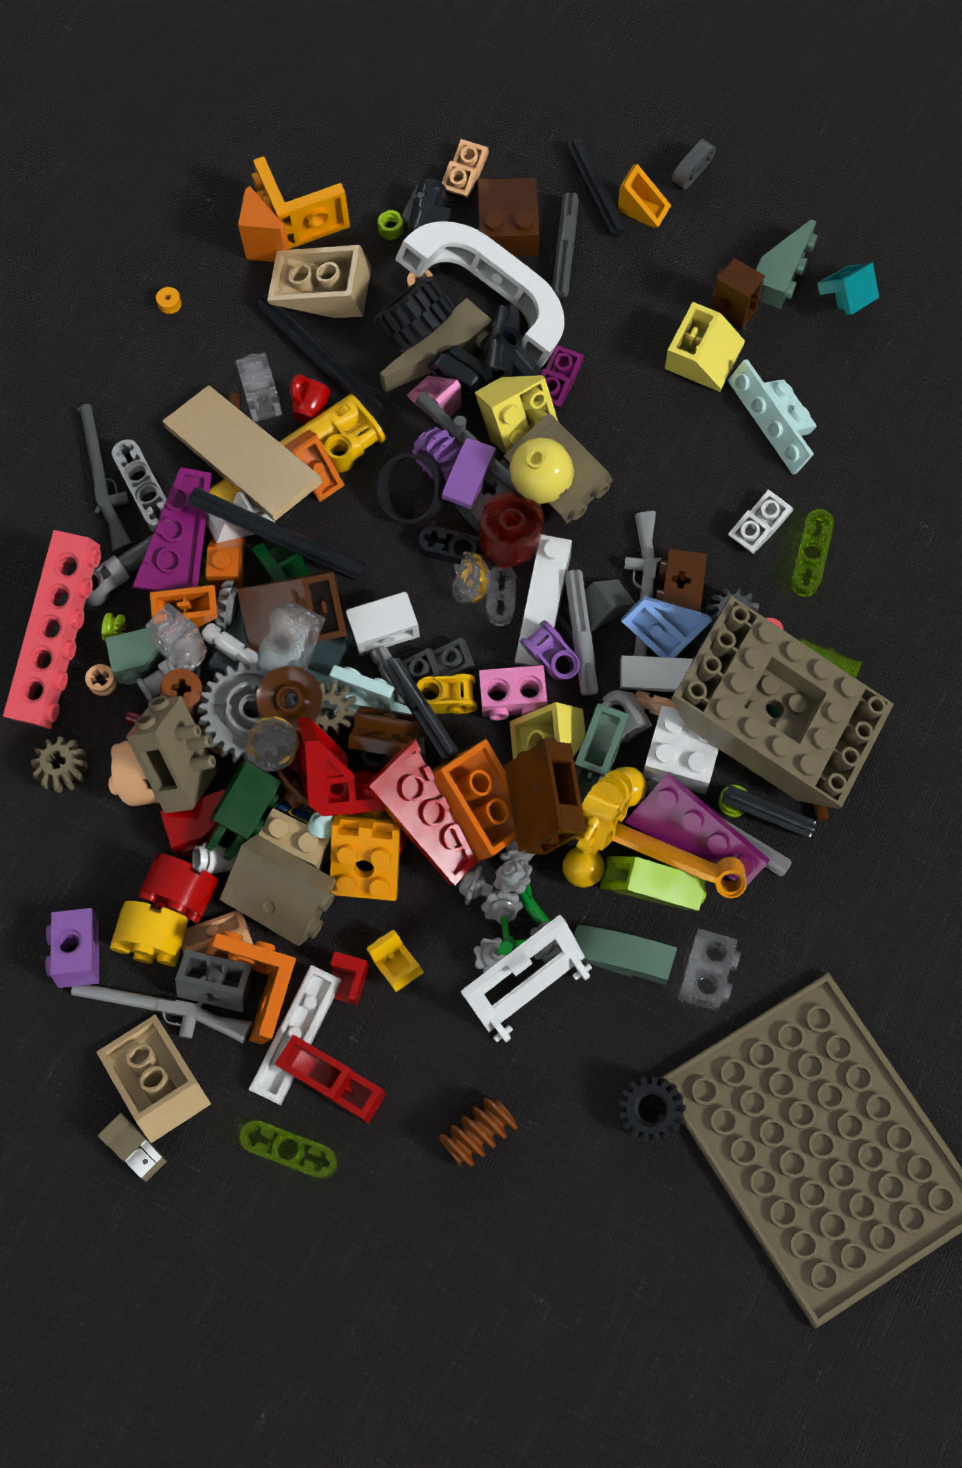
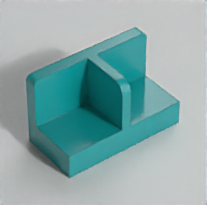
(853, 287)

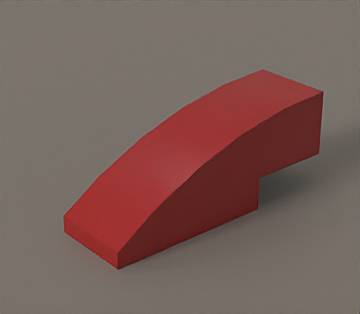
(330, 1079)

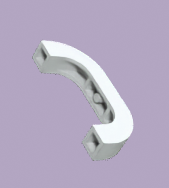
(498, 269)

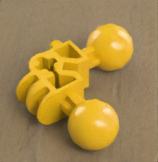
(602, 810)

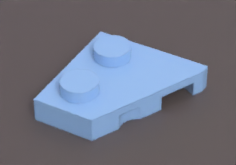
(664, 625)

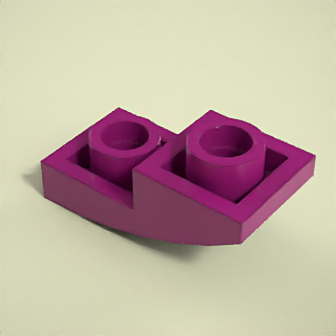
(561, 373)

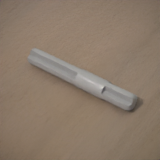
(581, 632)

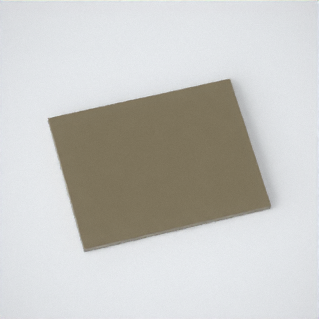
(821, 1149)

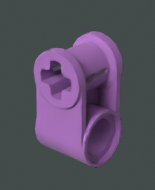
(549, 650)

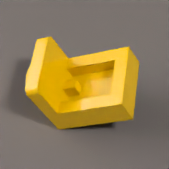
(394, 960)

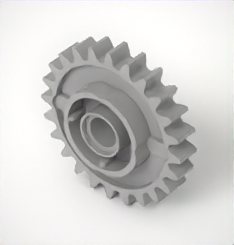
(224, 708)

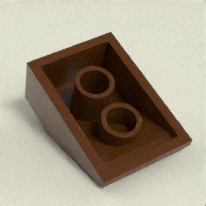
(510, 214)

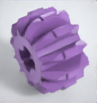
(439, 447)

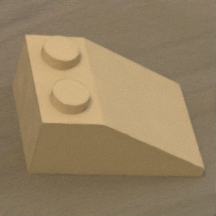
(321, 280)
(153, 1078)

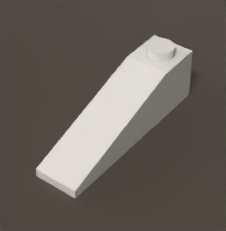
(544, 590)

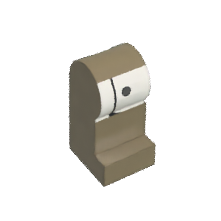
(132, 1147)

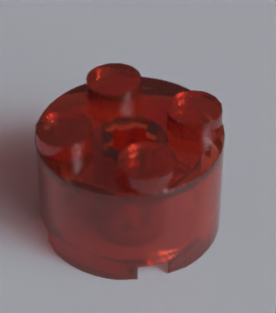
(510, 529)

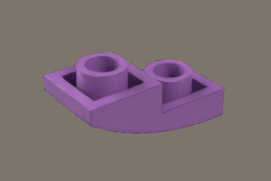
(468, 473)

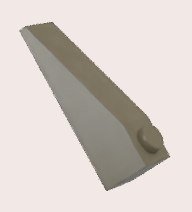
(465, 327)

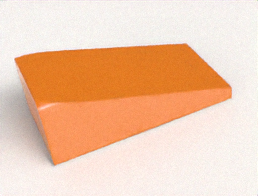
(313, 454)

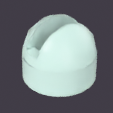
(320, 825)

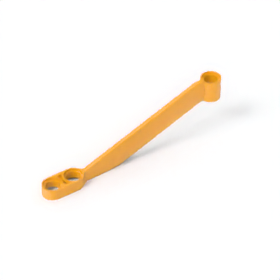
(686, 861)

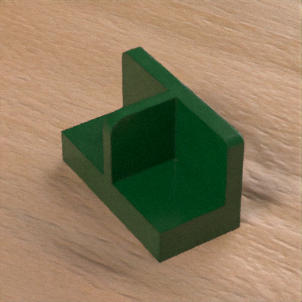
(279, 562)

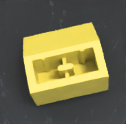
(704, 347)
(514, 407)

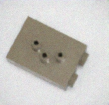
(589, 477)
(173, 753)
(278, 890)

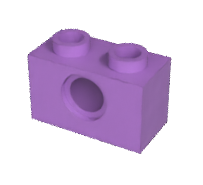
(82, 964)

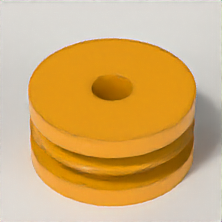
(168, 300)

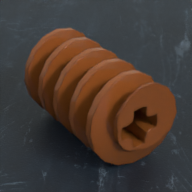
(186, 684)
(478, 1131)

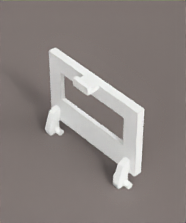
(517, 962)

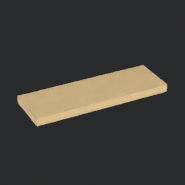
(242, 452)

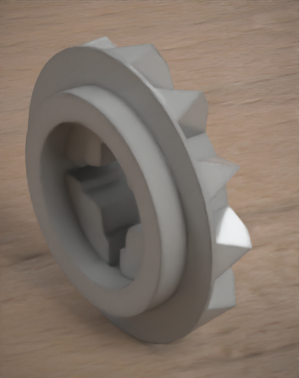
(226, 604)

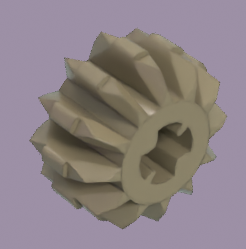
(342, 710)
(51, 756)

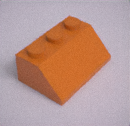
(478, 798)

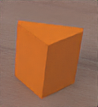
(260, 229)

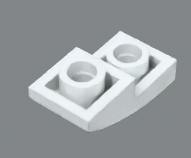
(760, 522)

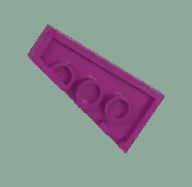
(177, 541)
(686, 822)

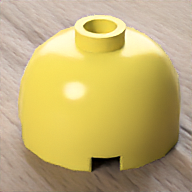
(541, 470)

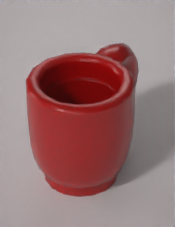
(308, 398)

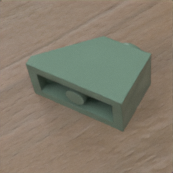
(132, 656)

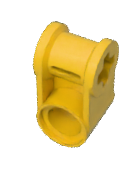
(449, 693)

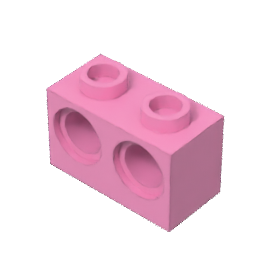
(511, 683)

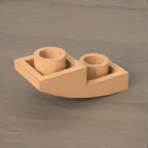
(465, 168)

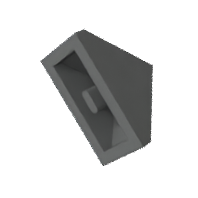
(605, 602)

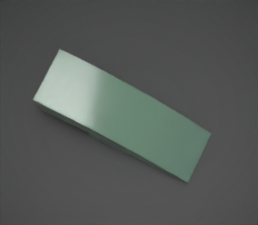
(599, 747)
(625, 953)

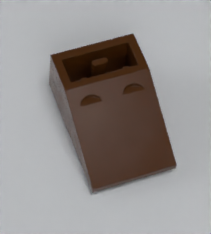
(312, 591)

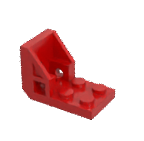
(326, 777)

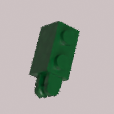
(242, 807)

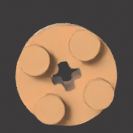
(129, 778)

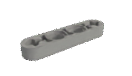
(144, 485)

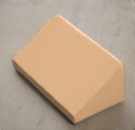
(199, 935)

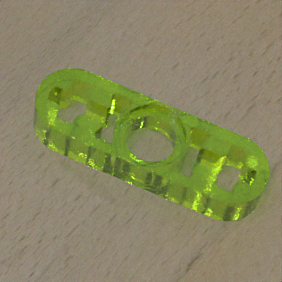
(803, 562)
(261, 1148)

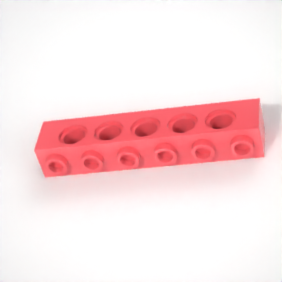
(45, 614)

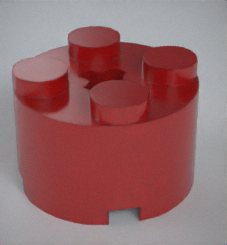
(178, 887)

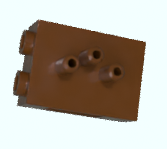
(545, 797)

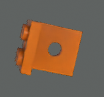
(265, 961)

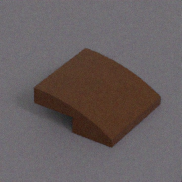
(382, 730)

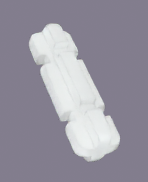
(229, 645)

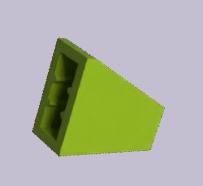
(653, 882)

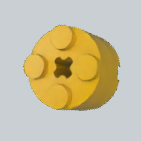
(149, 933)

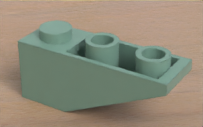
(783, 264)

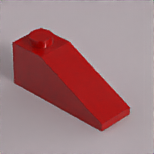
(192, 826)

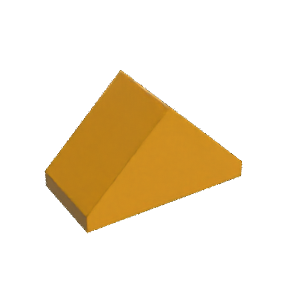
(642, 199)

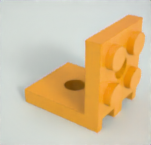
(301, 213)
(368, 838)

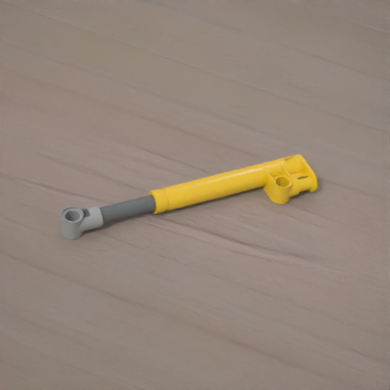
(340, 428)

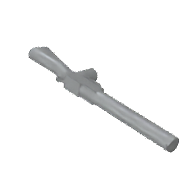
(645, 527)
(190, 1012)

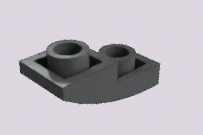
(445, 661)

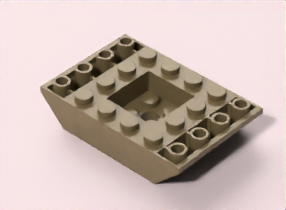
(823, 717)

